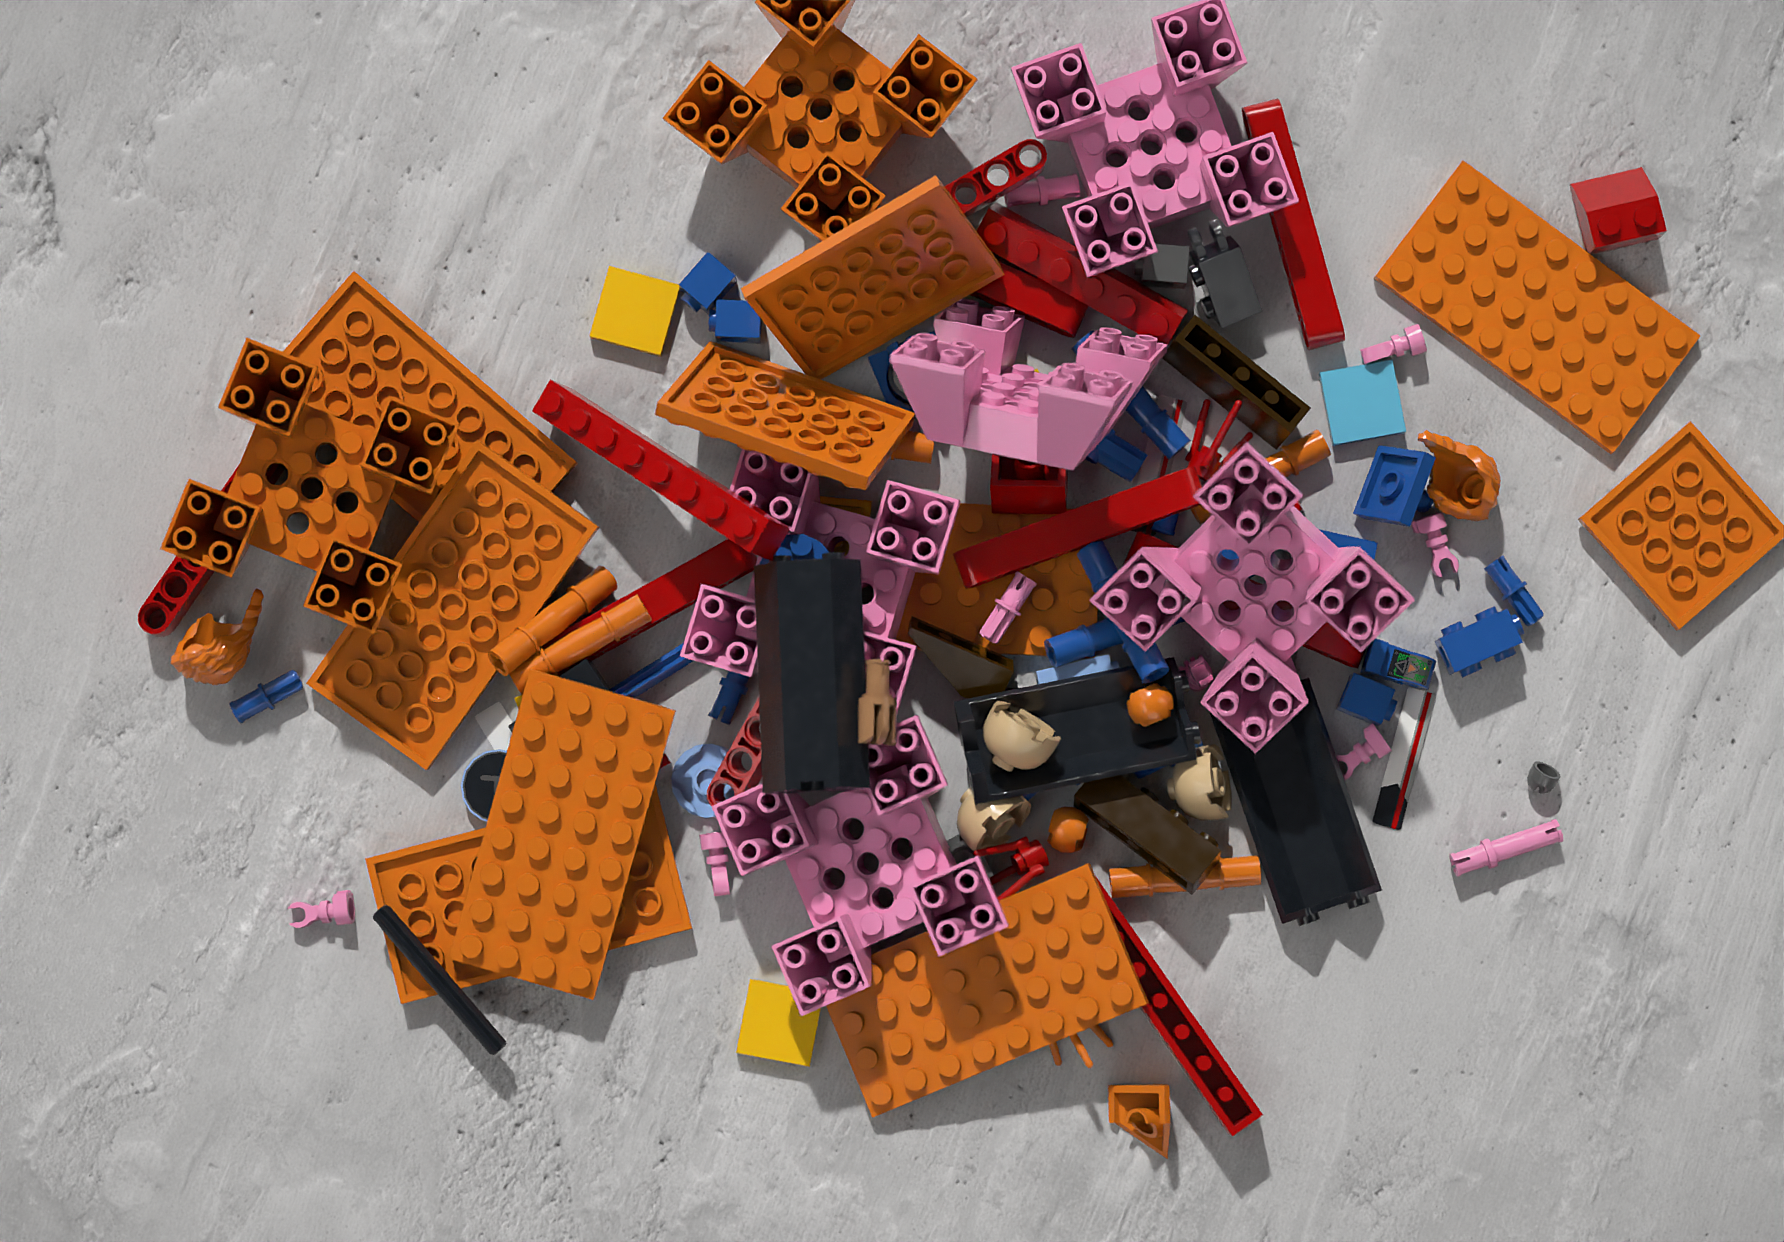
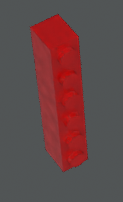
(1061, 267)

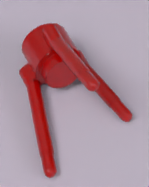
(1207, 459)
(1028, 860)

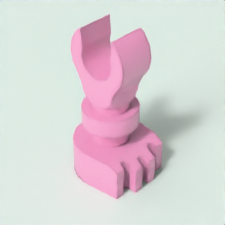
(1397, 345)
(1432, 526)
(1198, 673)
(1374, 744)
(715, 843)
(341, 910)

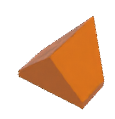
(1142, 1112)

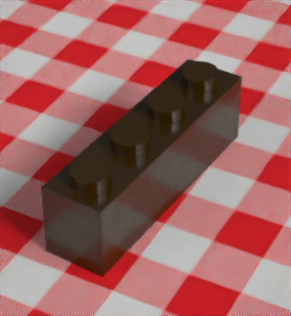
(1232, 376)
(1150, 829)

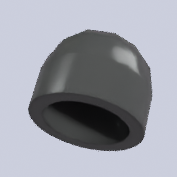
(1542, 776)

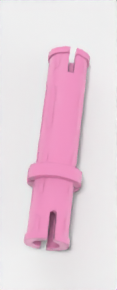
(1494, 851)

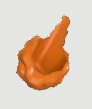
(1462, 478)
(217, 650)

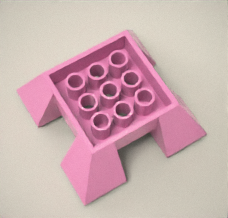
(1194, 55)
(979, 400)
(902, 540)
(1324, 583)
(814, 839)

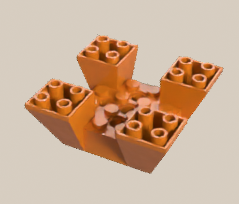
(815, 53)
(273, 395)

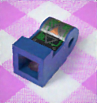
(1398, 665)

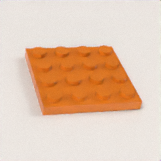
(1683, 526)

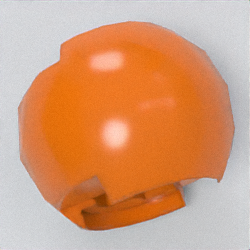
(1150, 704)
(1067, 829)

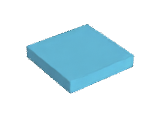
(1362, 402)

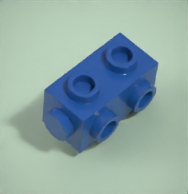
(1490, 636)

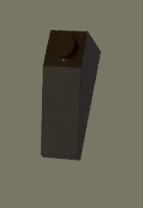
(966, 665)

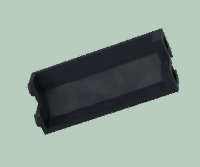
(810, 674)
(1093, 728)
(1301, 817)

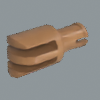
(877, 707)

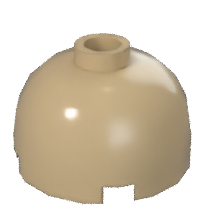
(1017, 738)
(1202, 786)
(989, 822)

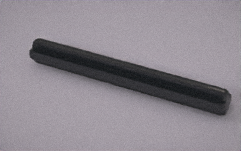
(439, 979)

